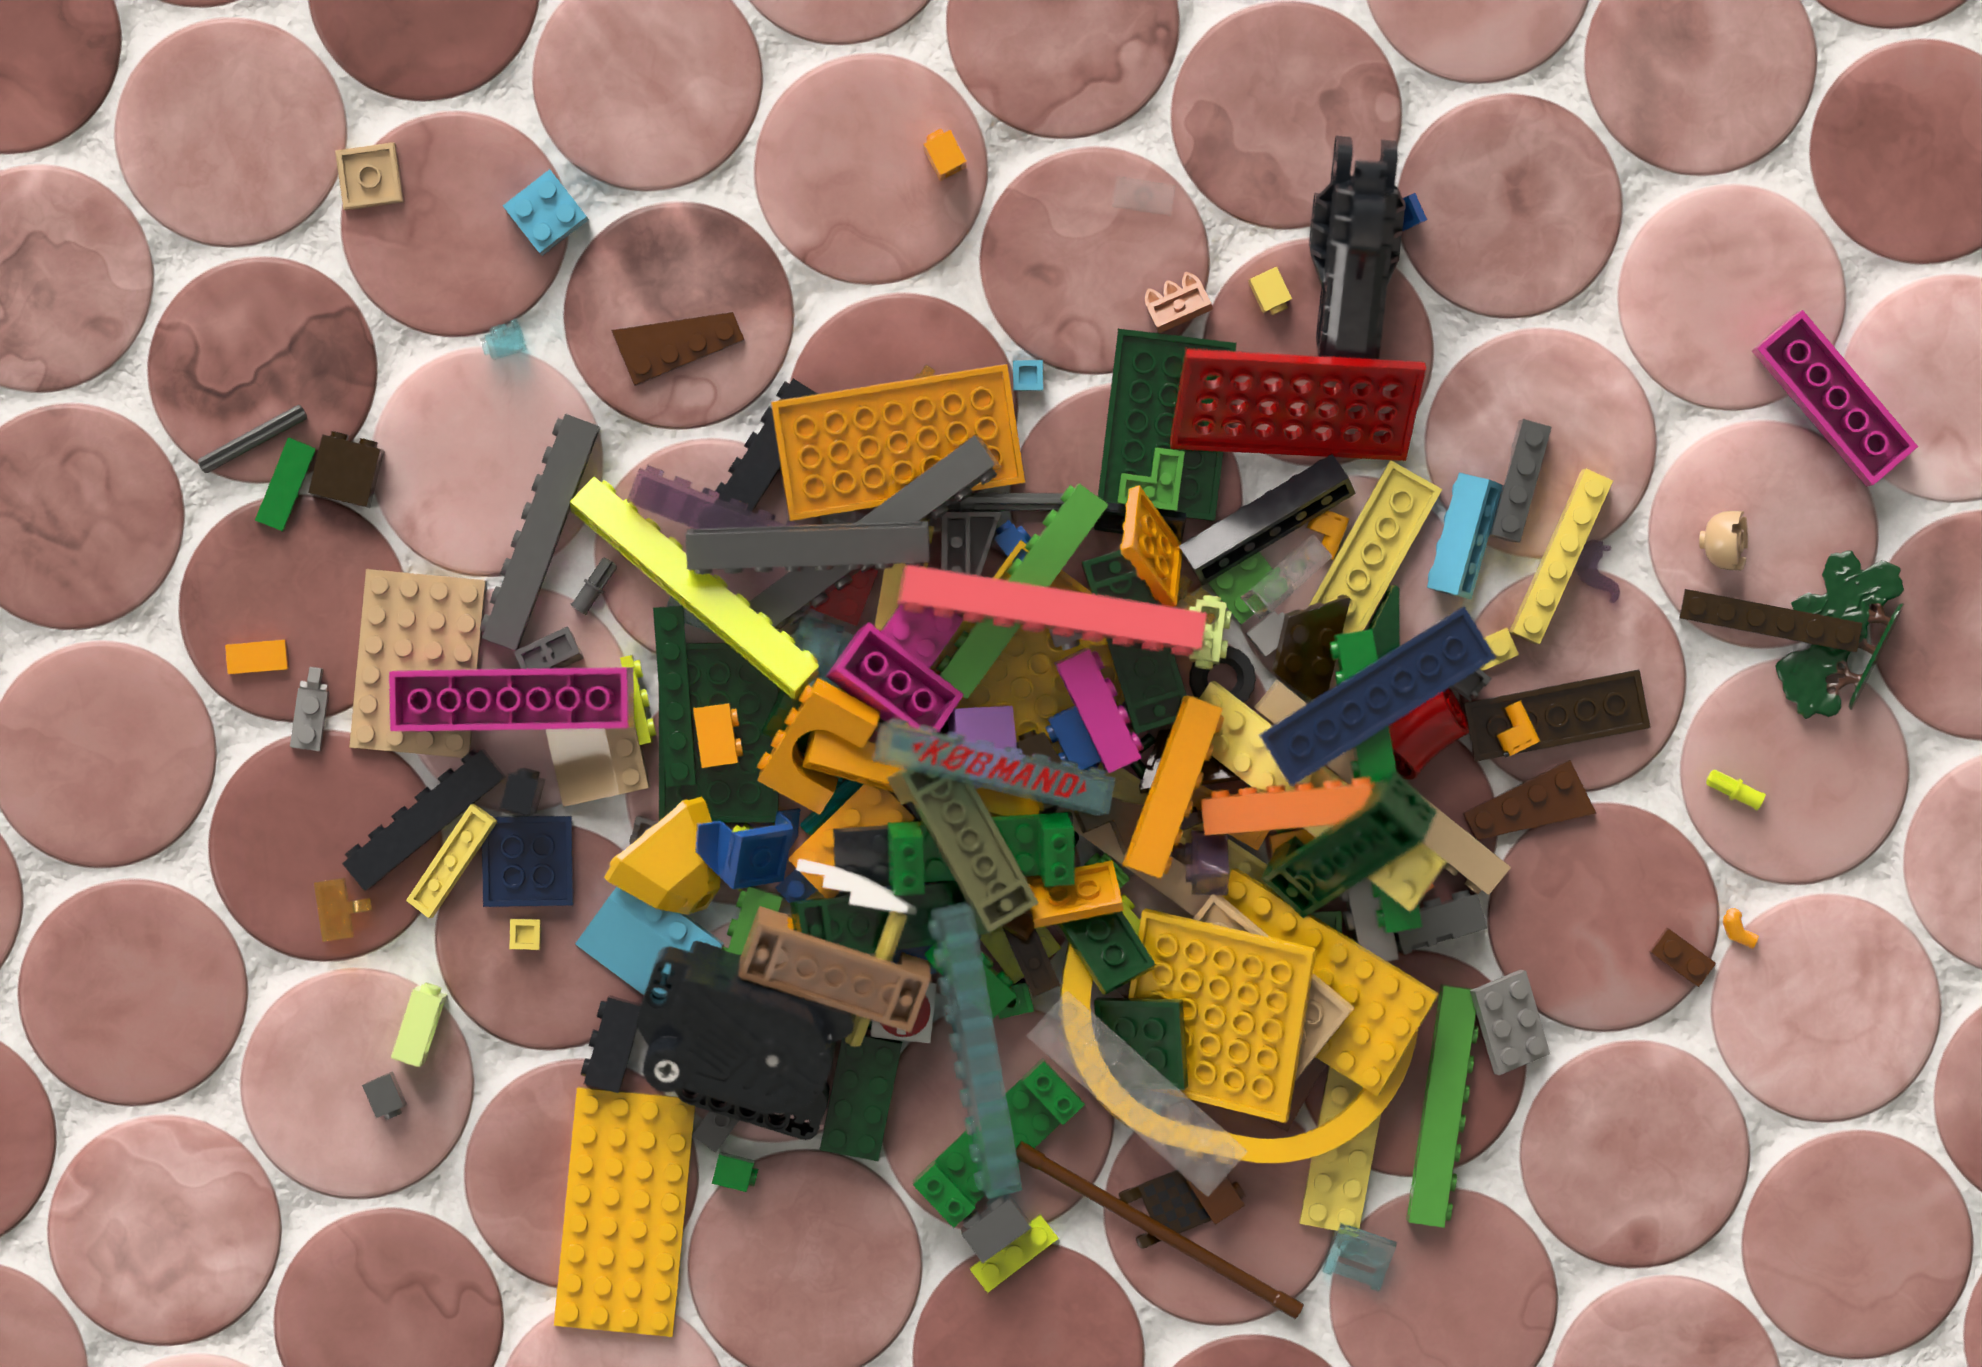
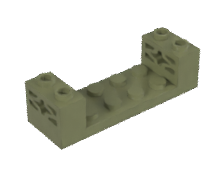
(969, 846)

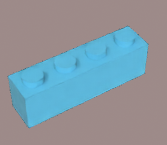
(1464, 536)

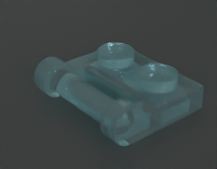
(1361, 1248)

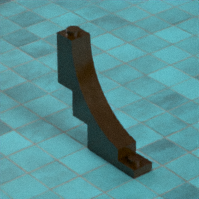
(1122, 814)

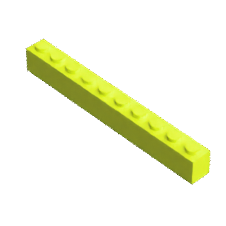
(700, 594)

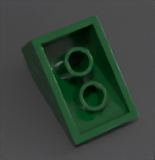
(1387, 622)

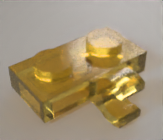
(336, 909)

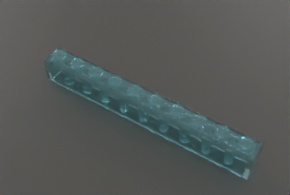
(976, 1050)

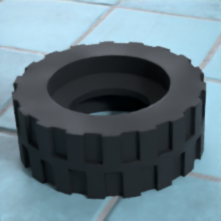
(1243, 668)

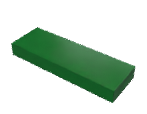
(285, 484)

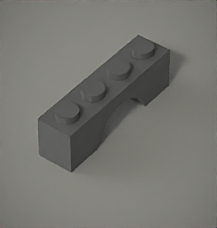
(1521, 480)

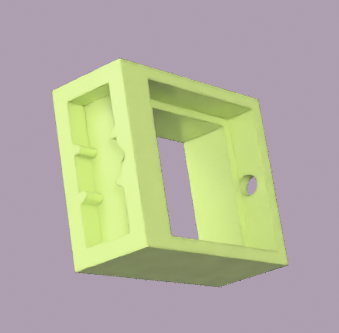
(419, 1024)

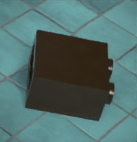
(346, 469)

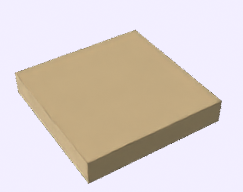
(369, 176)

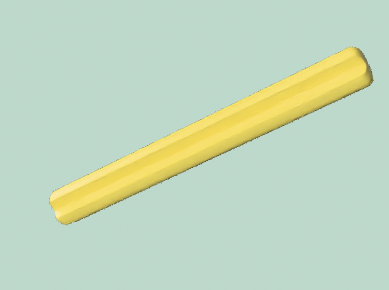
(885, 951)

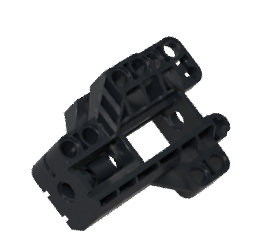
(1356, 250)

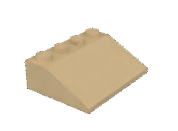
(597, 763)

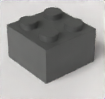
(995, 1226)

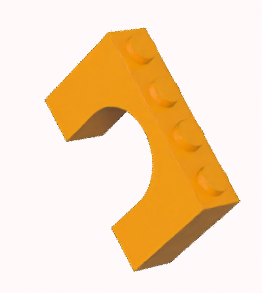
(821, 709)

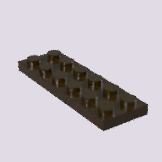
(1562, 713)

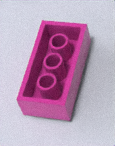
(893, 681)
(1098, 709)

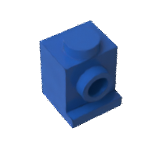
(1009, 537)

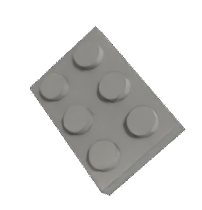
(1510, 1022)

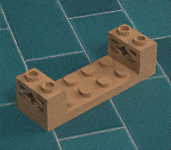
(833, 973)

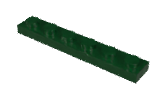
(674, 696)

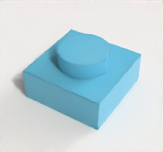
(1028, 375)

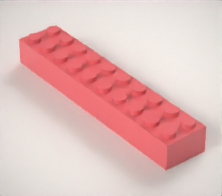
(1051, 609)

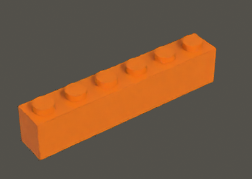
(1282, 807)

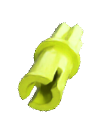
(1735, 789)

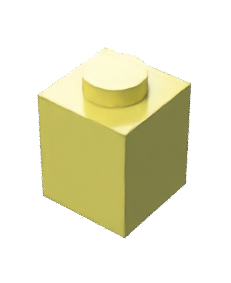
(1270, 291)

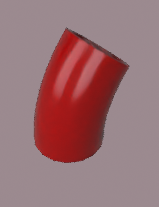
(1426, 732)

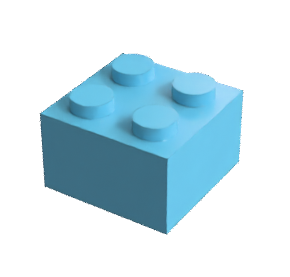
(545, 212)

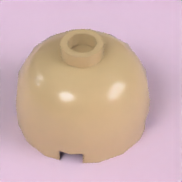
(1725, 540)

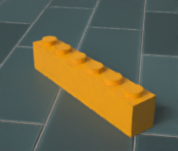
(1173, 787)

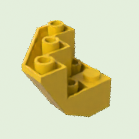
(664, 863)

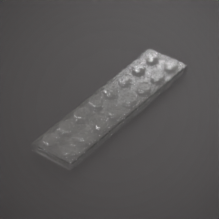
(1137, 1093)

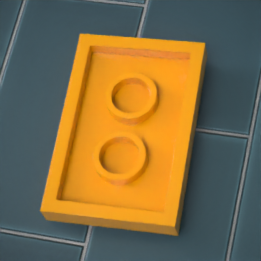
(1093, 895)

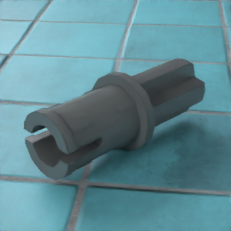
(594, 585)

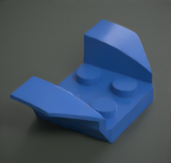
(749, 855)

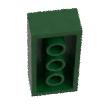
(861, 1098)

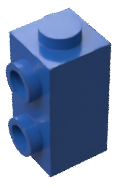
(1073, 738)

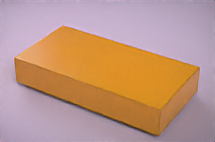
(256, 656)

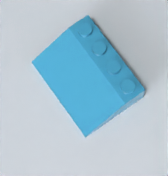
(631, 933)

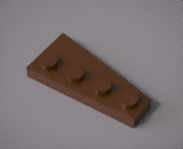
(672, 344)
(1537, 802)

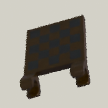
(1168, 1201)

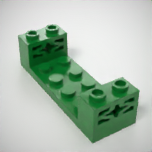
(1037, 842)
(1035, 1108)

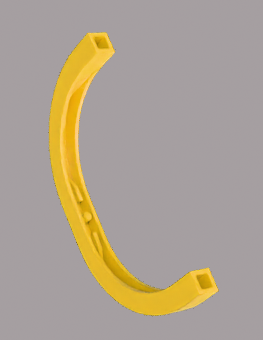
(1328, 1136)

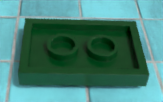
(1108, 949)

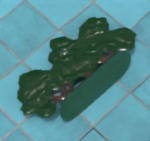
(1847, 598)

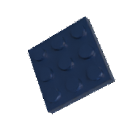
(528, 862)

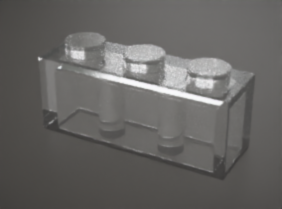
(1286, 576)

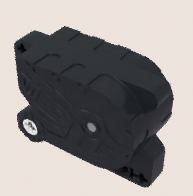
(738, 1042)

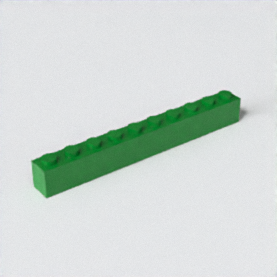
(1375, 760)

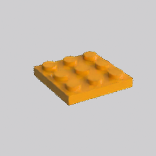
(1152, 547)

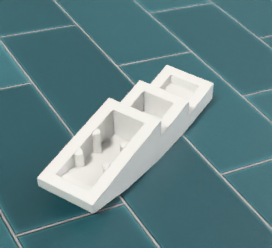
(863, 891)

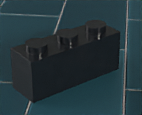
(523, 791)
(611, 1044)

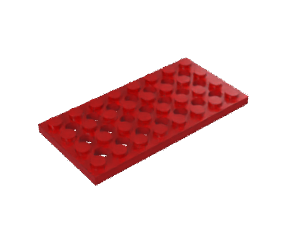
(1290, 369)

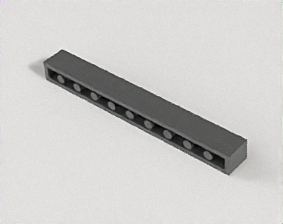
(918, 501)

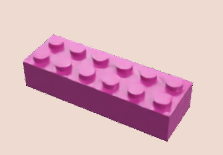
(1834, 398)

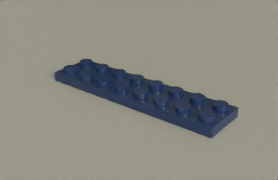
(1377, 696)

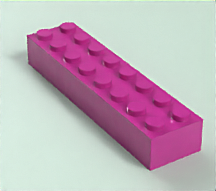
(511, 699)

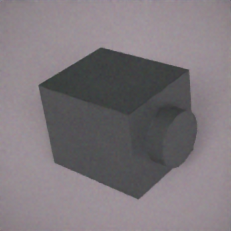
(385, 1096)

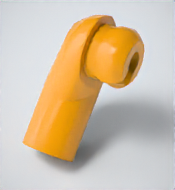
(1735, 930)

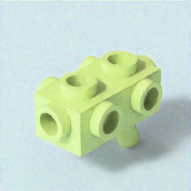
(1212, 645)

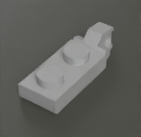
(310, 712)

